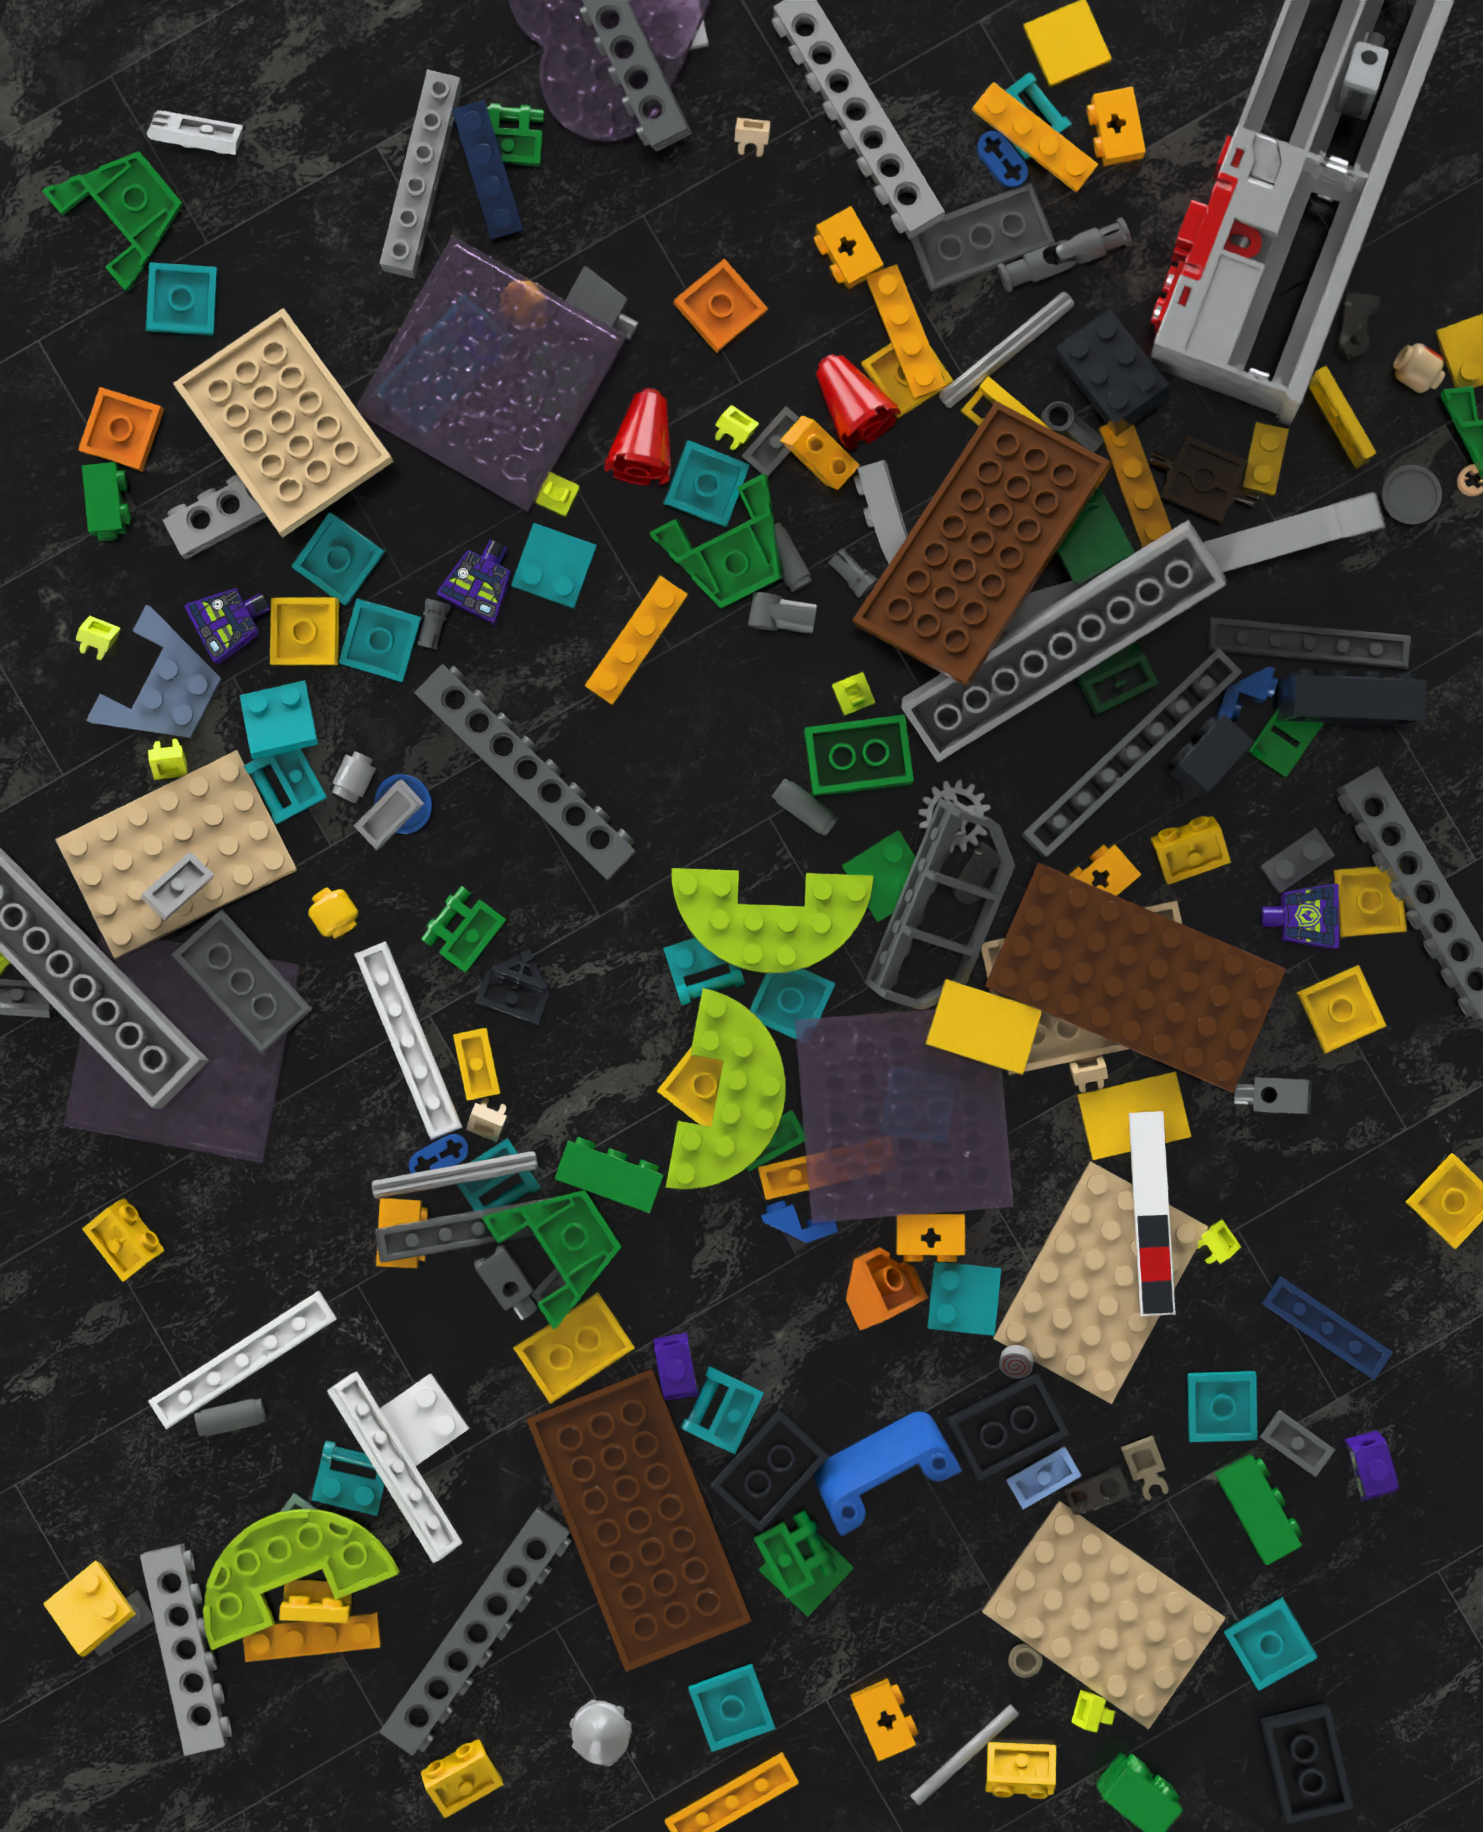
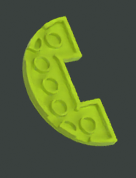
(770, 936)
(747, 1097)
(281, 1551)

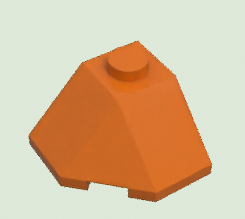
(882, 1288)

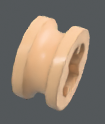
(1472, 490)

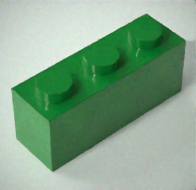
(609, 1174)
(1259, 1508)

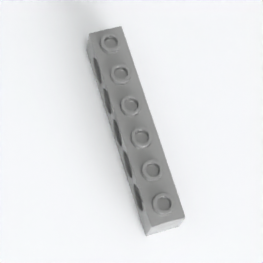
(421, 174)
(222, 525)
(194, 1735)

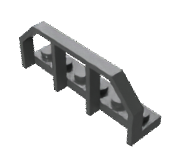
(915, 894)

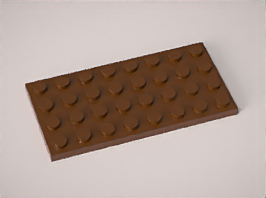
(982, 543)
(1135, 977)
(639, 1520)

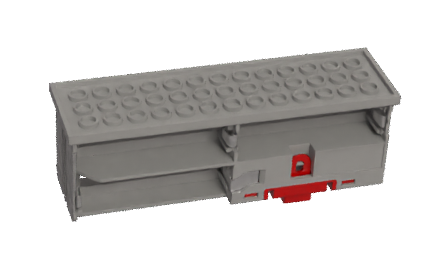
(1241, 239)

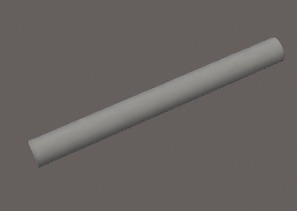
(964, 1754)

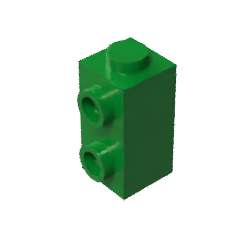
(105, 500)

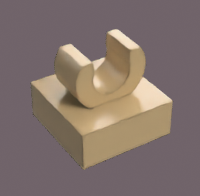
(752, 132)
(1088, 1070)
(487, 1121)

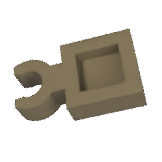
(1145, 1463)

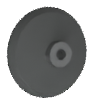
(1411, 494)

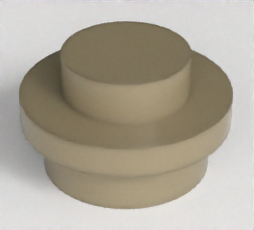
(1025, 1660)

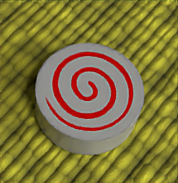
(1016, 1362)

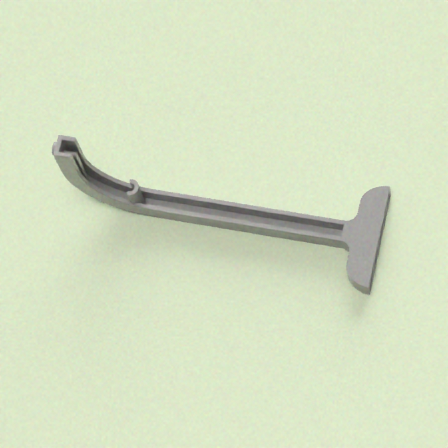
(1229, 551)

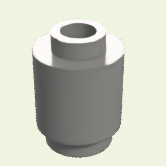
(353, 777)

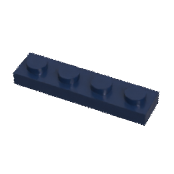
(487, 169)
(1326, 1328)

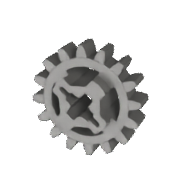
(950, 794)

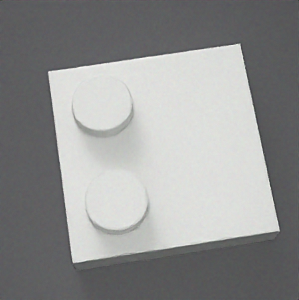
(424, 1419)

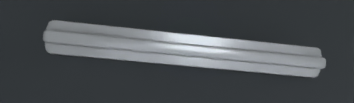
(1006, 350)
(454, 1175)

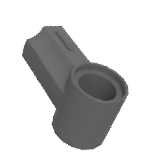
(1074, 427)
(775, 613)

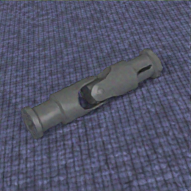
(1080, 249)

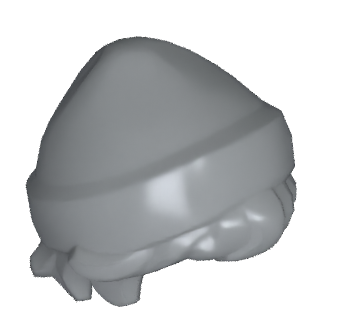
(600, 1732)

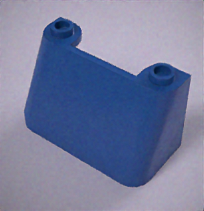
(879, 1458)

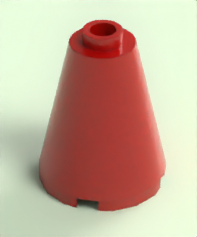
(854, 402)
(642, 441)

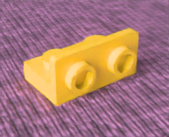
(1190, 849)
(123, 1239)
(314, 1602)
(1021, 1769)
(461, 1778)

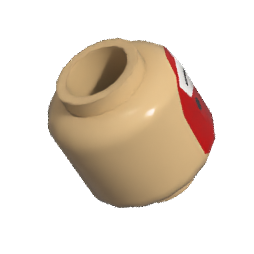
(1419, 367)

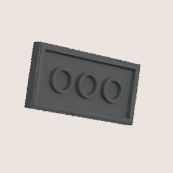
(982, 237)
(242, 981)

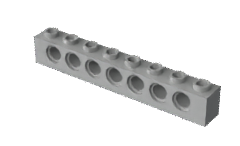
(824, 39)

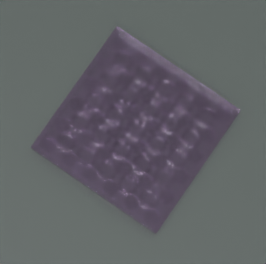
(490, 373)
(222, 1107)
(898, 1121)

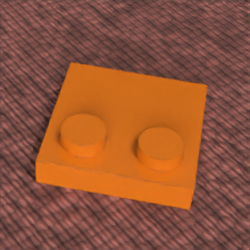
(720, 305)
(121, 429)

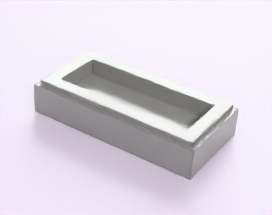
(389, 814)

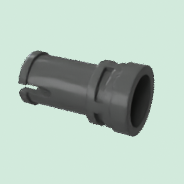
(859, 580)
(435, 615)

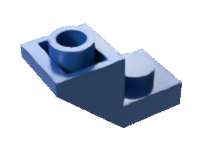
(1254, 688)
(786, 1220)

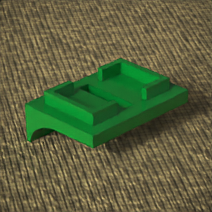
(1278, 752)

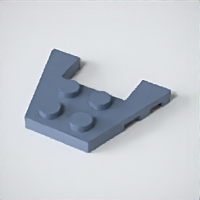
(174, 691)

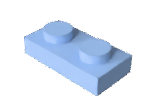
(1043, 1477)

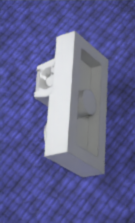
(177, 886)

